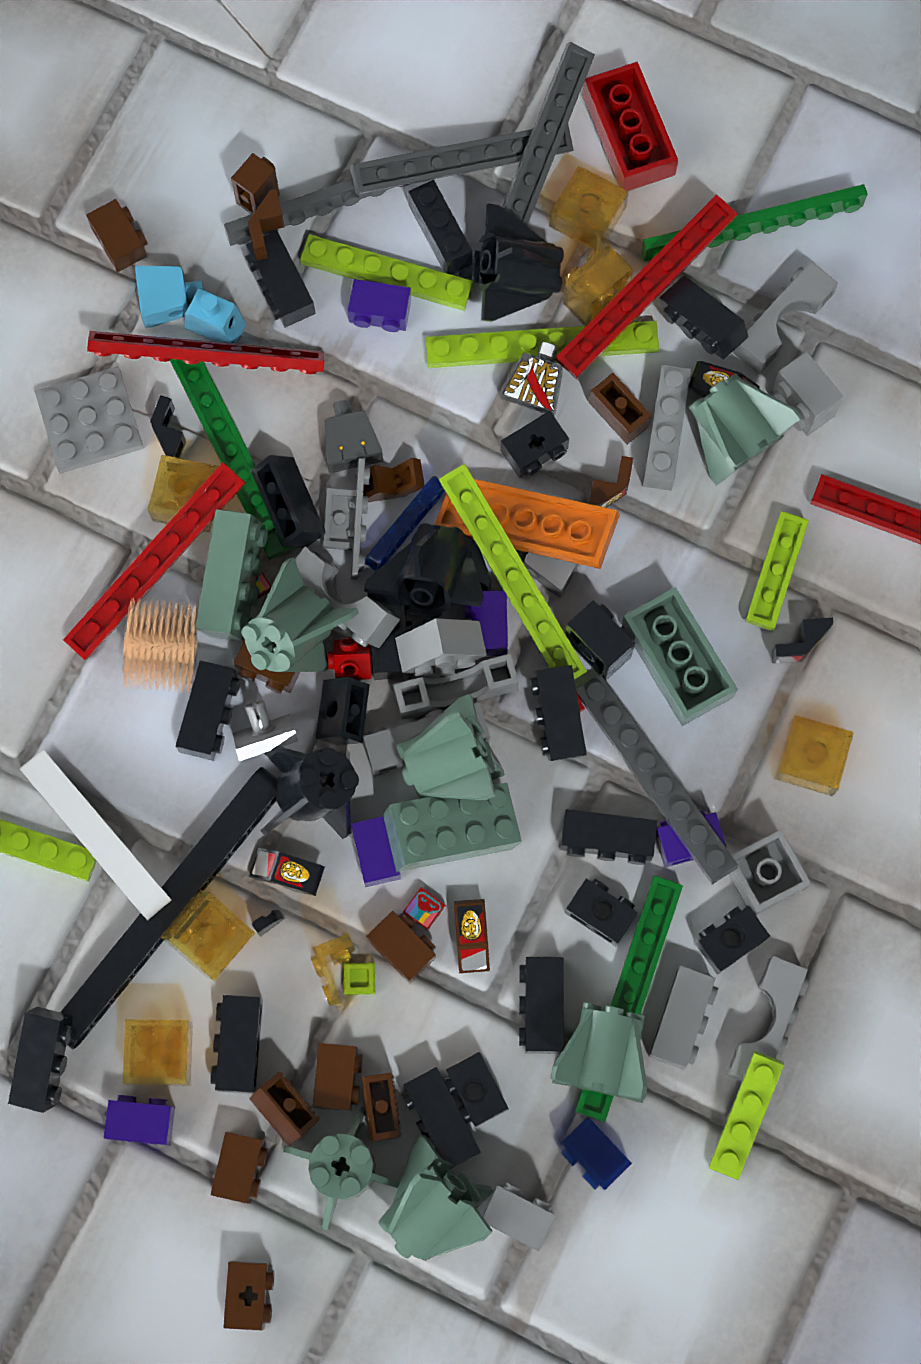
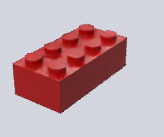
(630, 127)

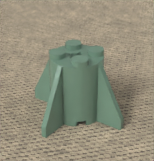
(739, 424)
(292, 626)
(451, 756)
(604, 1054)
(349, 1184)
(434, 1207)

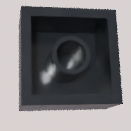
(600, 639)

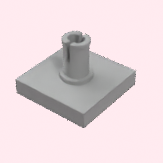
(263, 733)

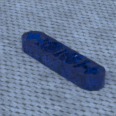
(405, 524)

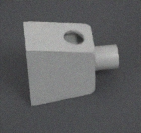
(550, 572)

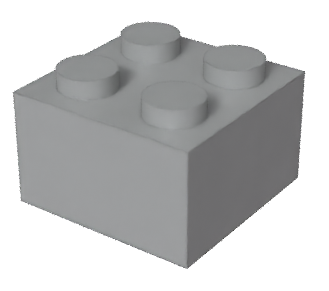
(808, 391)
(440, 647)
(768, 873)
(518, 1217)

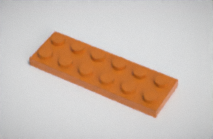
(544, 523)

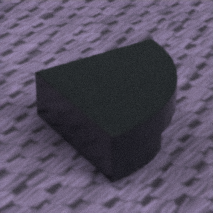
(264, 924)

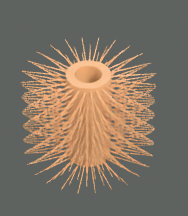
(160, 645)

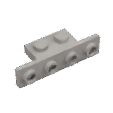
(344, 516)

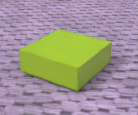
(359, 978)

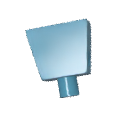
(164, 293)
(211, 318)

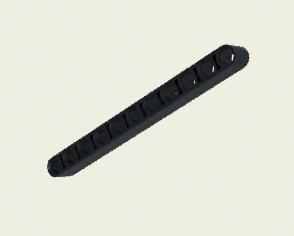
(183, 885)

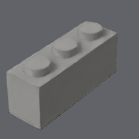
(683, 1018)

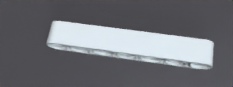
(95, 835)

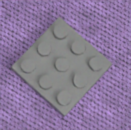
(89, 420)

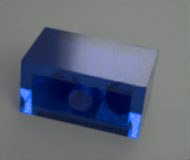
(594, 1154)

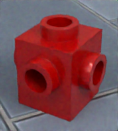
(350, 659)

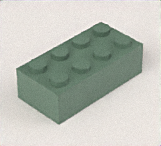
(231, 575)
(679, 656)
(450, 829)

